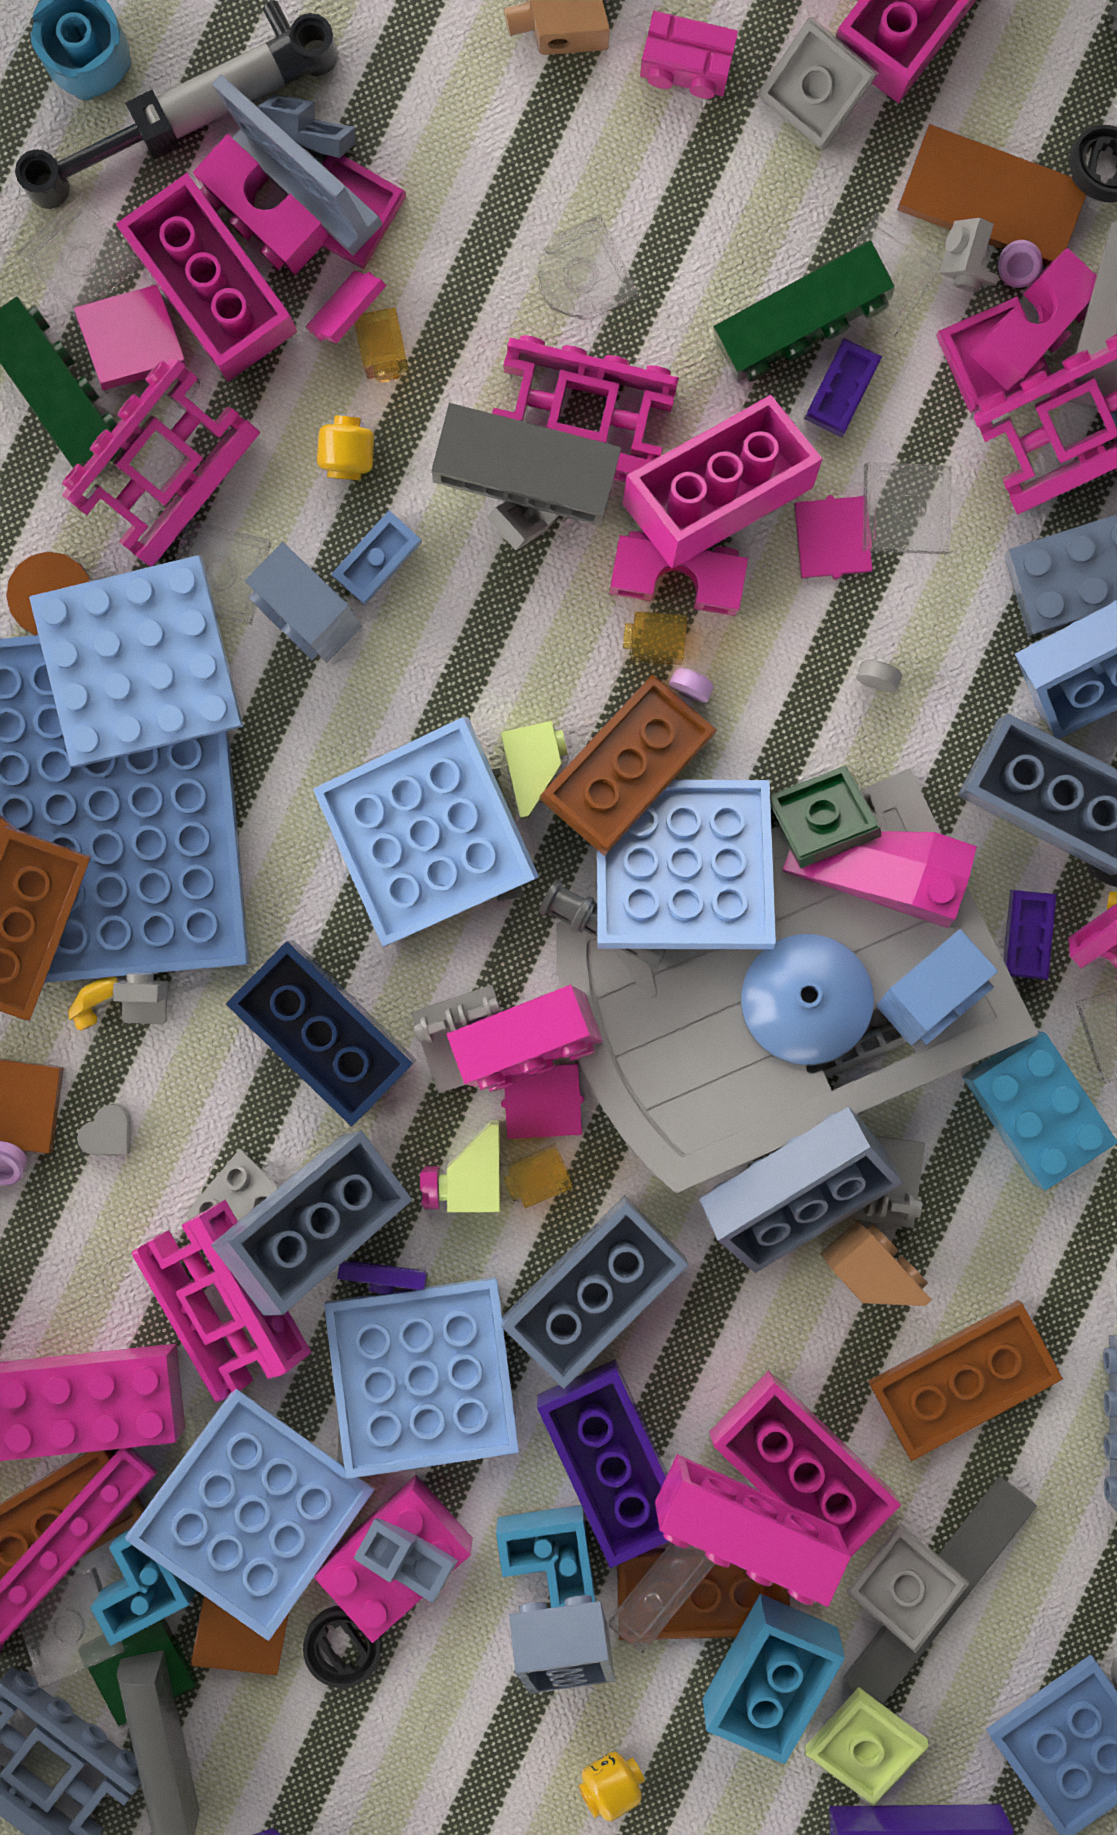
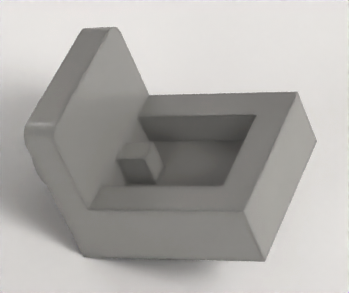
(965, 254)
(520, 523)
(142, 998)

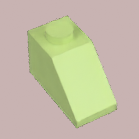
(533, 762)
(475, 1174)

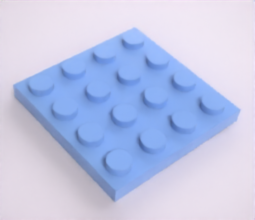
(136, 661)
(425, 832)
(692, 871)
(421, 1377)
(249, 1514)

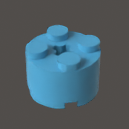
(80, 45)

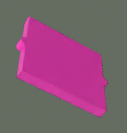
(345, 306)
(831, 537)
(544, 1104)

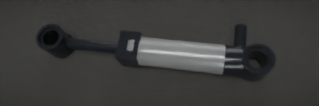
(193, 103)

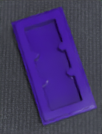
(843, 387)
(1029, 934)
(382, 1277)

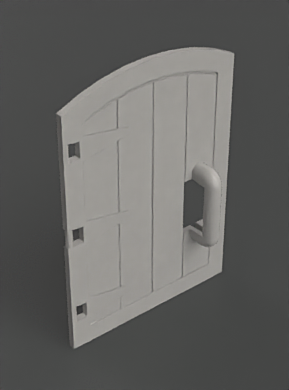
(691, 1078)

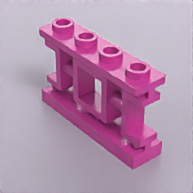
(595, 377)
(1093, 457)
(190, 487)
(194, 1319)

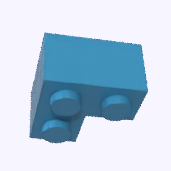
(550, 1543)
(139, 1598)

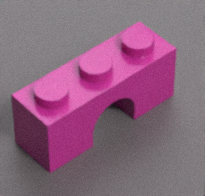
(232, 180)
(1016, 345)
(715, 574)

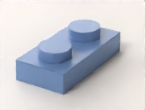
(376, 558)

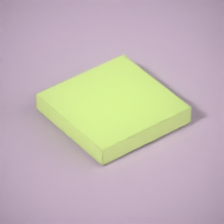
(866, 1746)

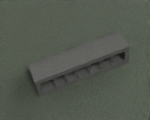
(525, 464)
(158, 1744)

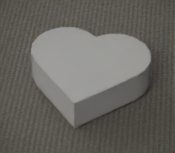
(107, 1133)

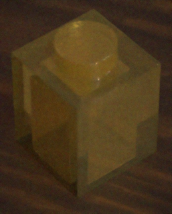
(381, 345)
(656, 638)
(538, 1176)

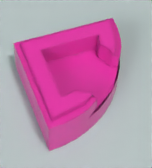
(430, 1187)

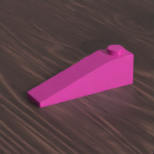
(901, 871)

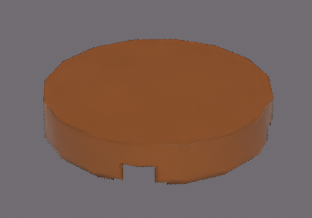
(39, 575)

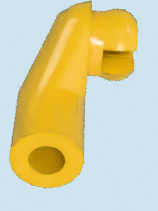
(87, 999)

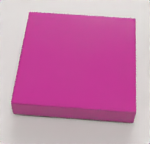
(373, 191)
(128, 336)
(962, 338)

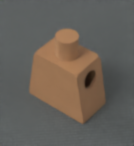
(561, 25)

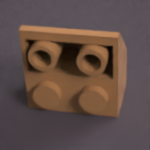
(868, 1269)

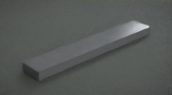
(971, 1554)

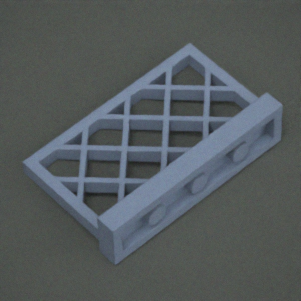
(299, 172)

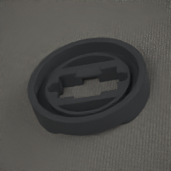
(1084, 176)
(340, 1675)

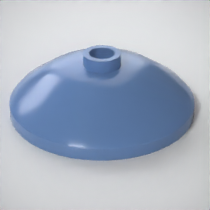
(803, 1030)

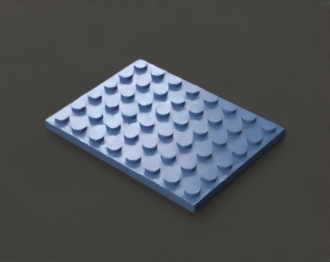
(154, 821)

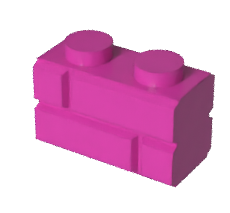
(688, 55)

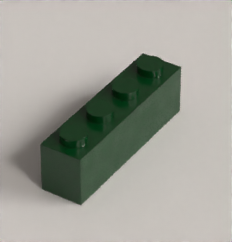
(804, 312)
(48, 384)

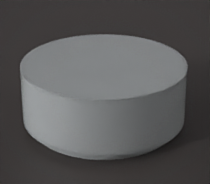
(879, 675)

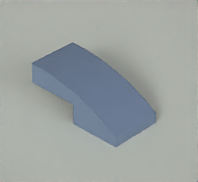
(298, 121)
(405, 1557)

